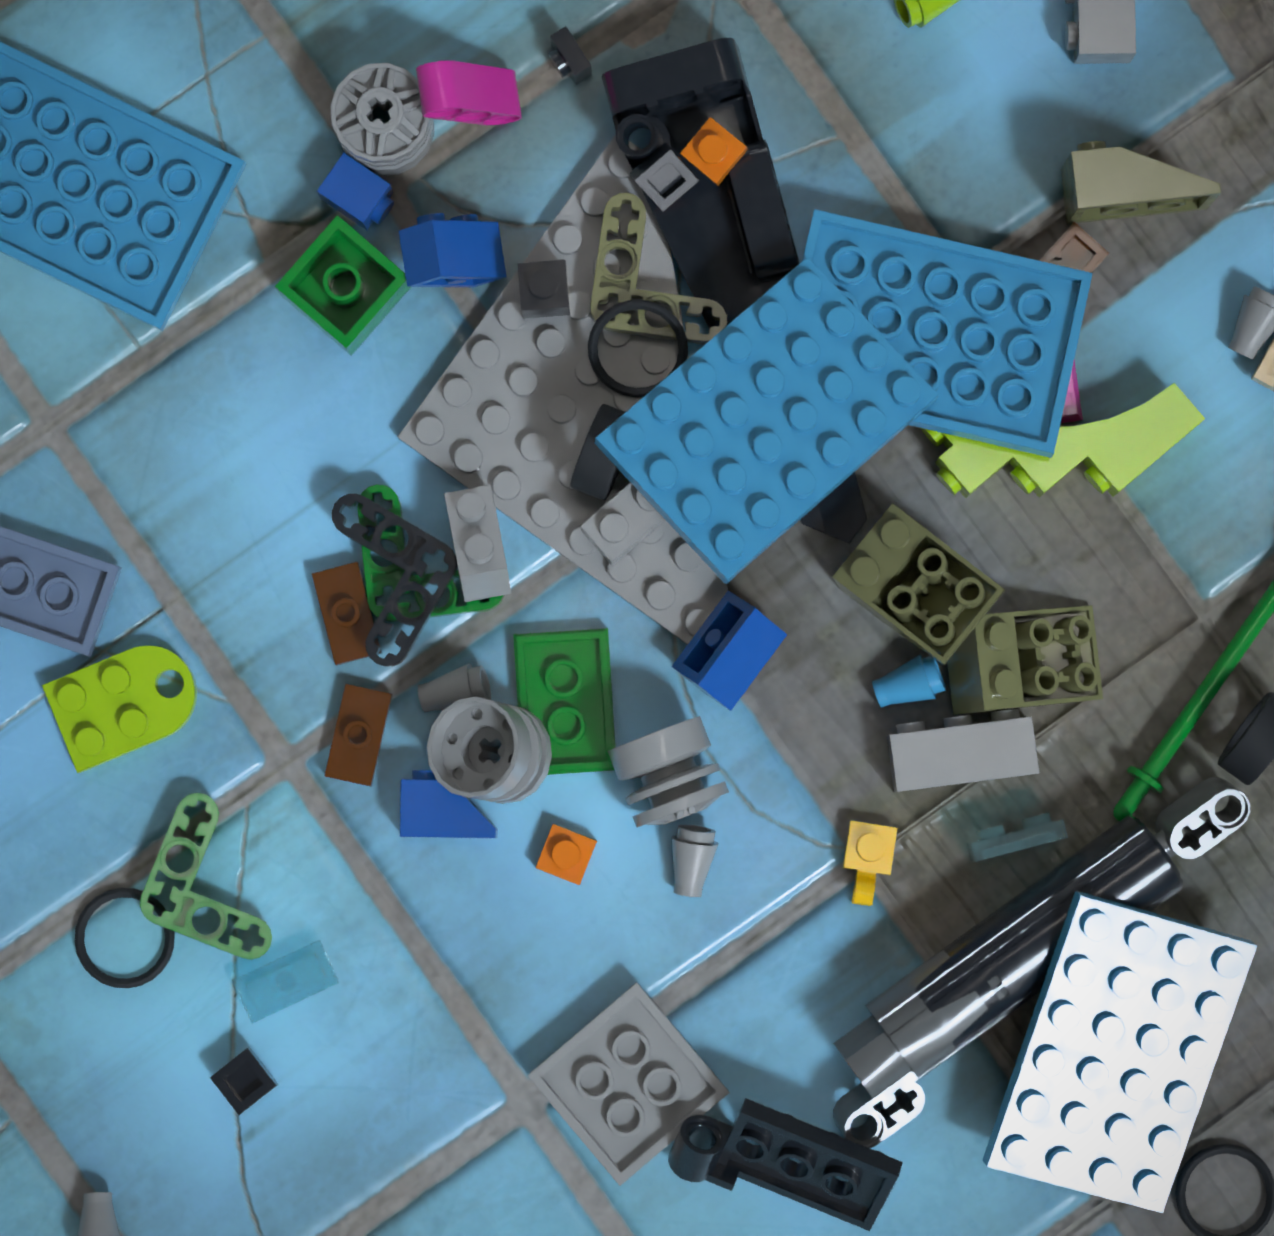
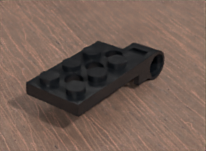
(720, 1154)

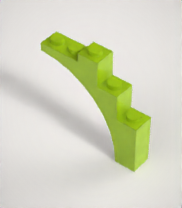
(1110, 448)

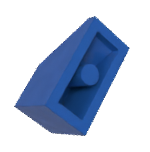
(433, 811)

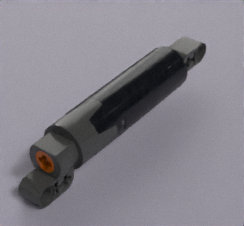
(1009, 954)

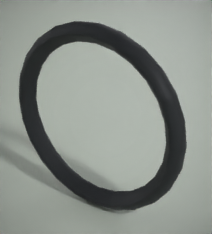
(612, 312)
(81, 949)
(1224, 1149)

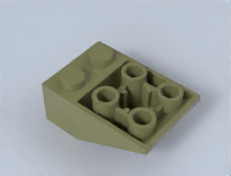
(917, 584)
(1026, 661)

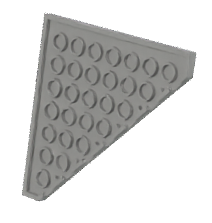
(526, 396)

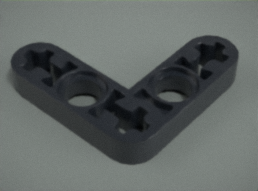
(409, 560)

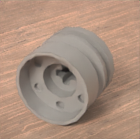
(375, 145)
(466, 750)
(668, 772)

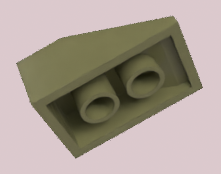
(1124, 184)

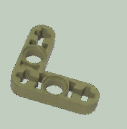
(625, 285)

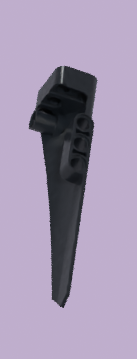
(728, 236)

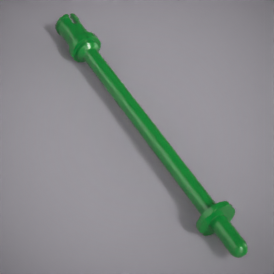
(1147, 776)

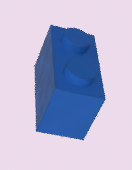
(452, 252)
(729, 650)

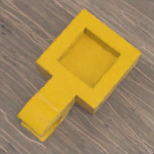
(869, 853)

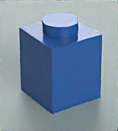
(357, 192)

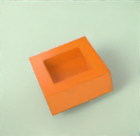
(714, 151)
(566, 854)

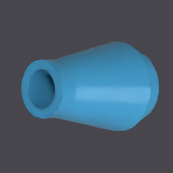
(912, 682)

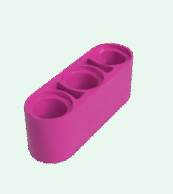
(468, 93)

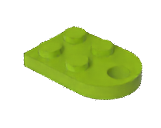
(118, 705)

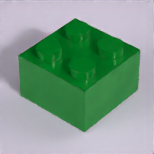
(343, 285)

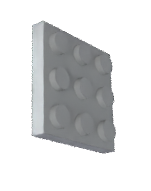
(627, 1083)

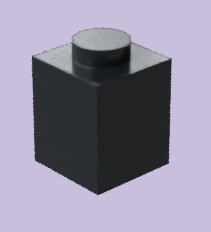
(543, 289)

